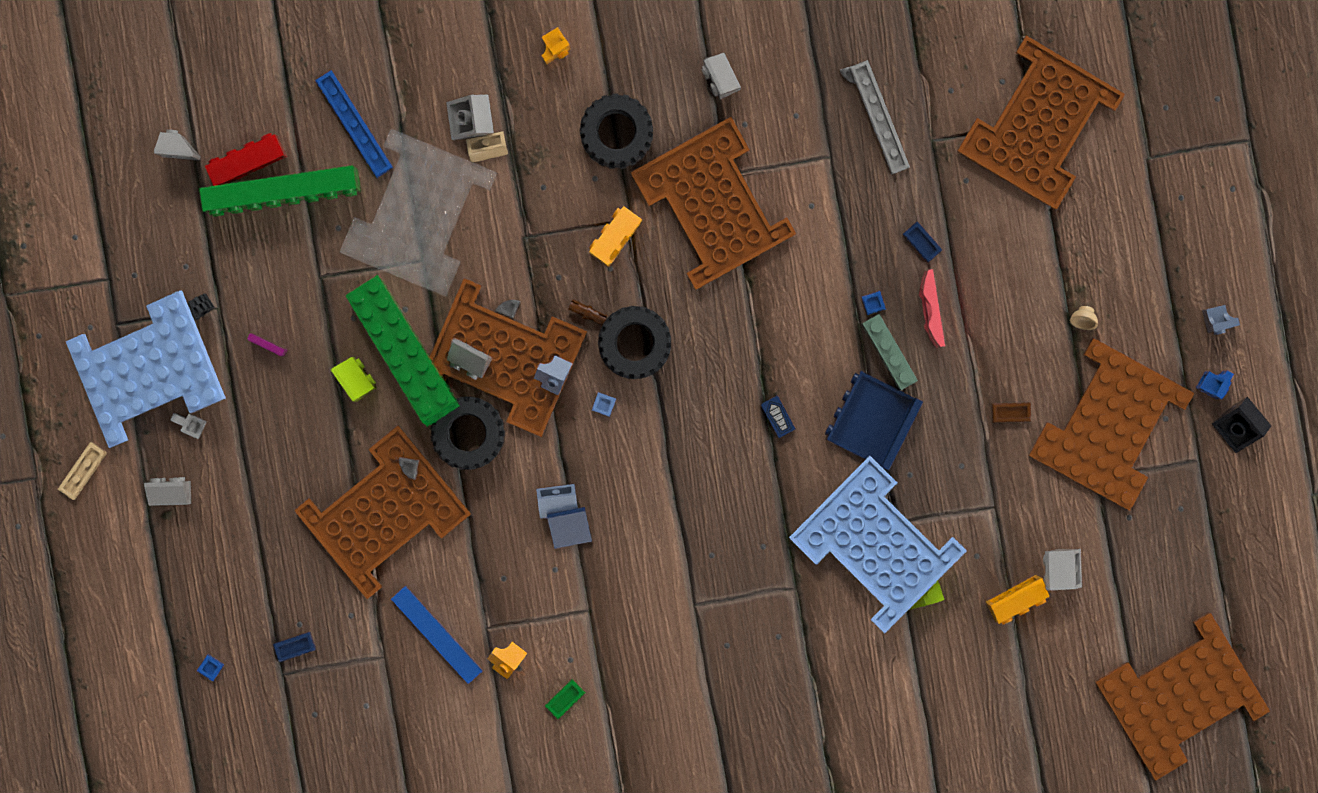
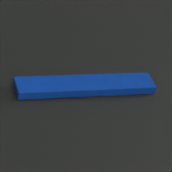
(354, 124)
(436, 634)

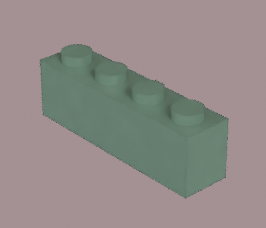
(889, 352)

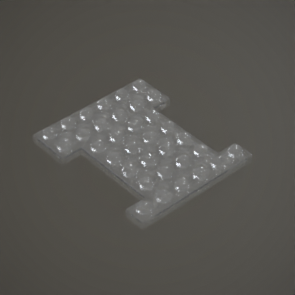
(417, 214)

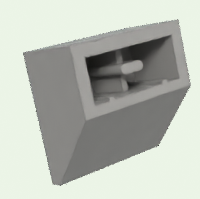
(721, 76)
(170, 492)
(1062, 569)

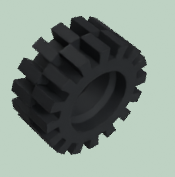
(200, 306)

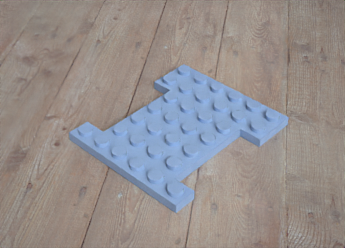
(147, 368)
(876, 542)

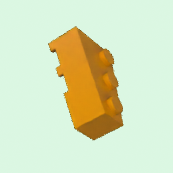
(615, 236)

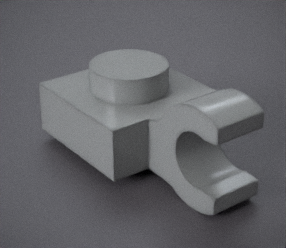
(191, 425)

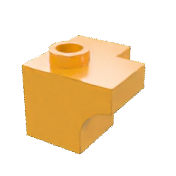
(555, 46)
(506, 659)

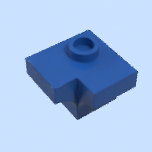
(1215, 385)

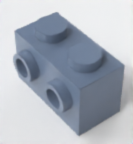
(556, 499)

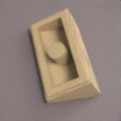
(487, 147)

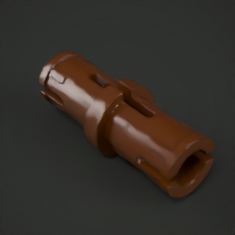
(587, 312)

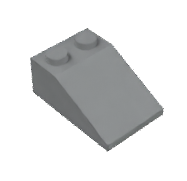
(470, 359)

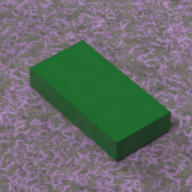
(565, 699)

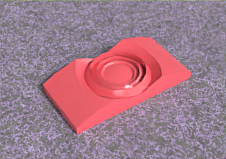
(931, 309)

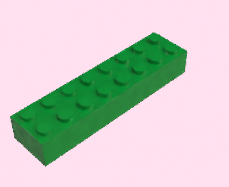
(280, 189)
(402, 350)

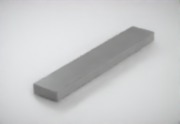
(879, 117)

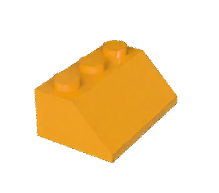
(1018, 599)

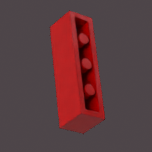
(245, 161)

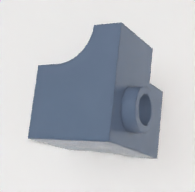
(1218, 320)
(553, 374)

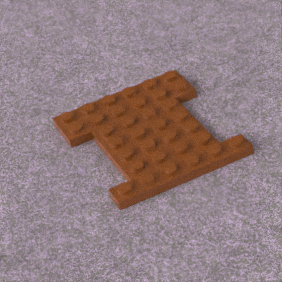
(1039, 124)
(712, 201)
(515, 356)
(1110, 426)
(383, 511)
(1180, 697)

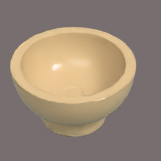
(1084, 318)

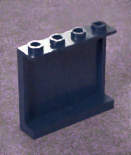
(873, 419)

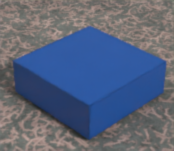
(873, 303)
(210, 667)

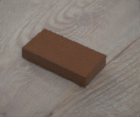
(1011, 412)

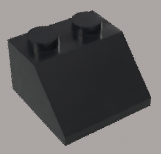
(1242, 425)

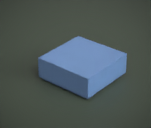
(603, 404)

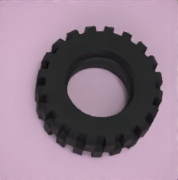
(616, 105)
(608, 342)
(469, 459)

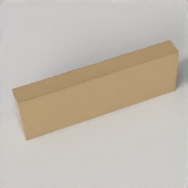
(82, 471)

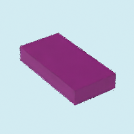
(266, 344)

